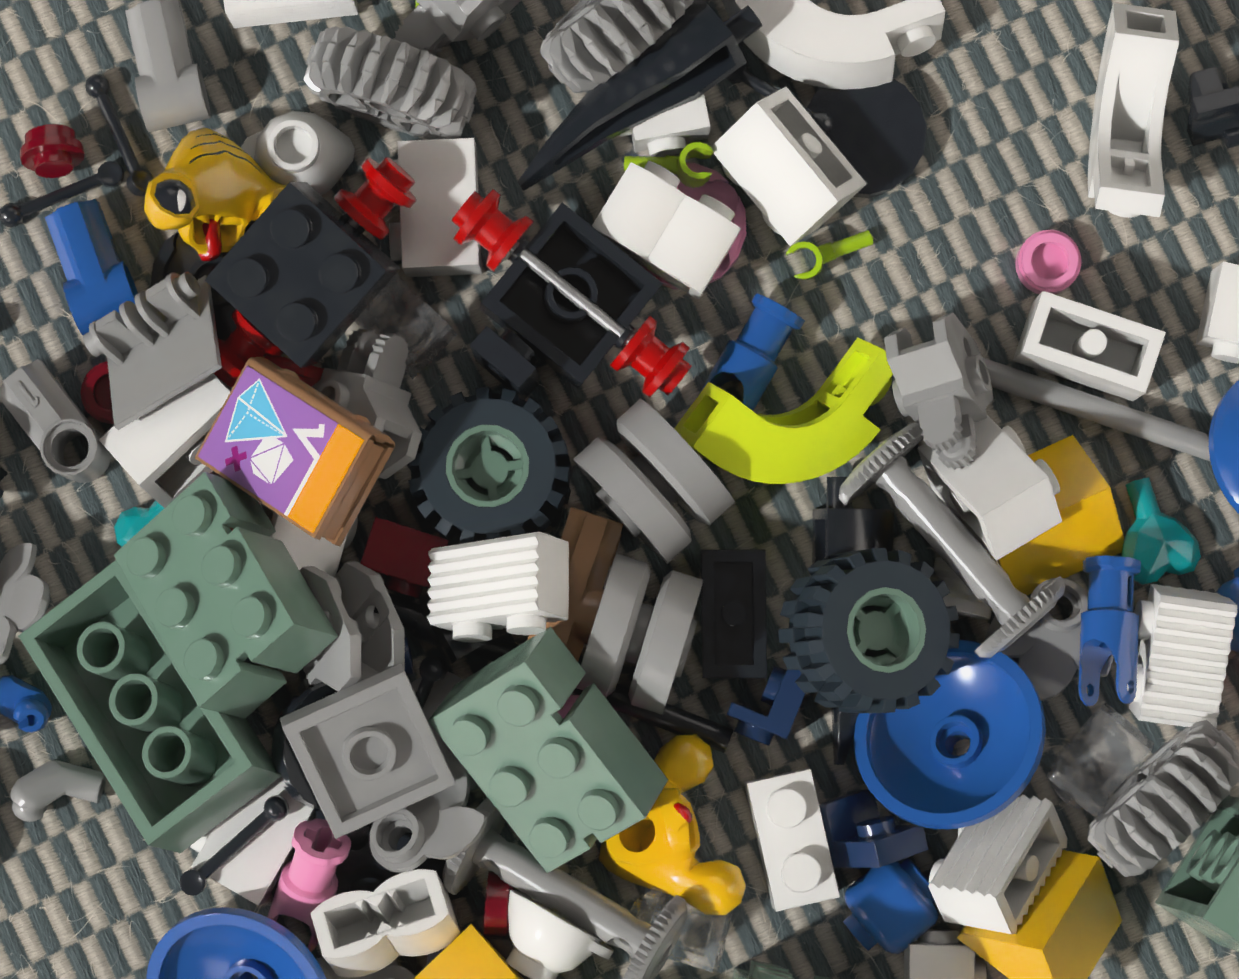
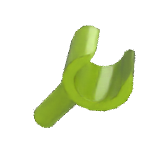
(677, 164)
(830, 251)

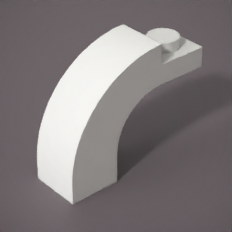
(840, 48)
(1130, 111)

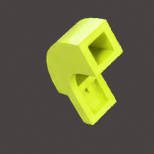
(798, 442)

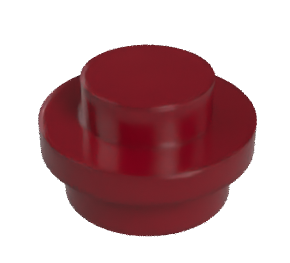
(51, 150)

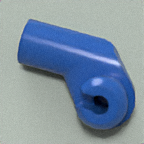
(24, 704)

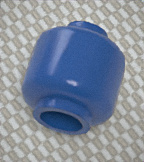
(890, 906)

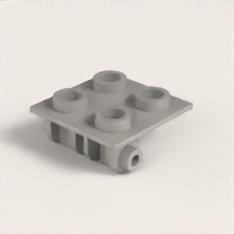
(157, 345)

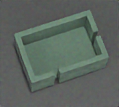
(224, 596)
(547, 774)

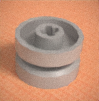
(659, 476)
(641, 634)

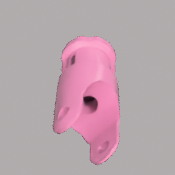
(310, 874)

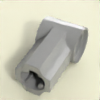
(168, 82)
(52, 421)

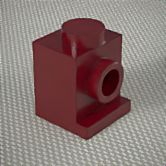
(401, 556)

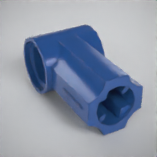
(90, 262)

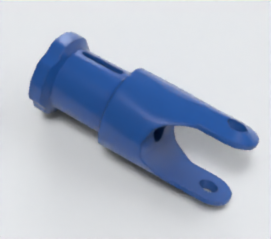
(757, 347)
(1109, 627)

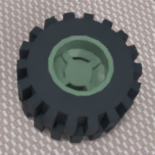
(490, 468)
(869, 631)

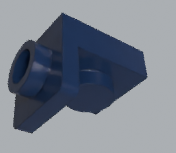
(785, 700)
(863, 838)

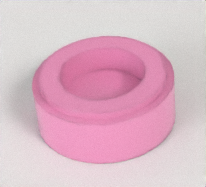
(1048, 262)

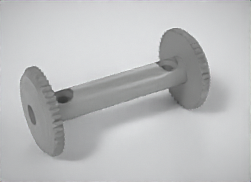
(950, 539)
(612, 923)

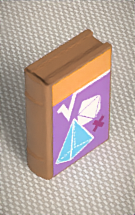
(295, 450)

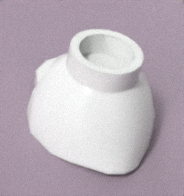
(301, 150)
(547, 941)

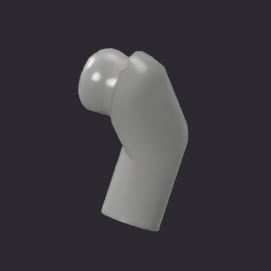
(49, 782)

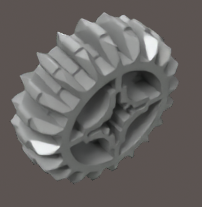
(604, 37)
(390, 83)
(1166, 799)

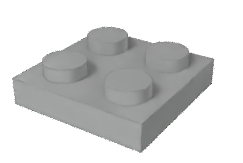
(367, 751)

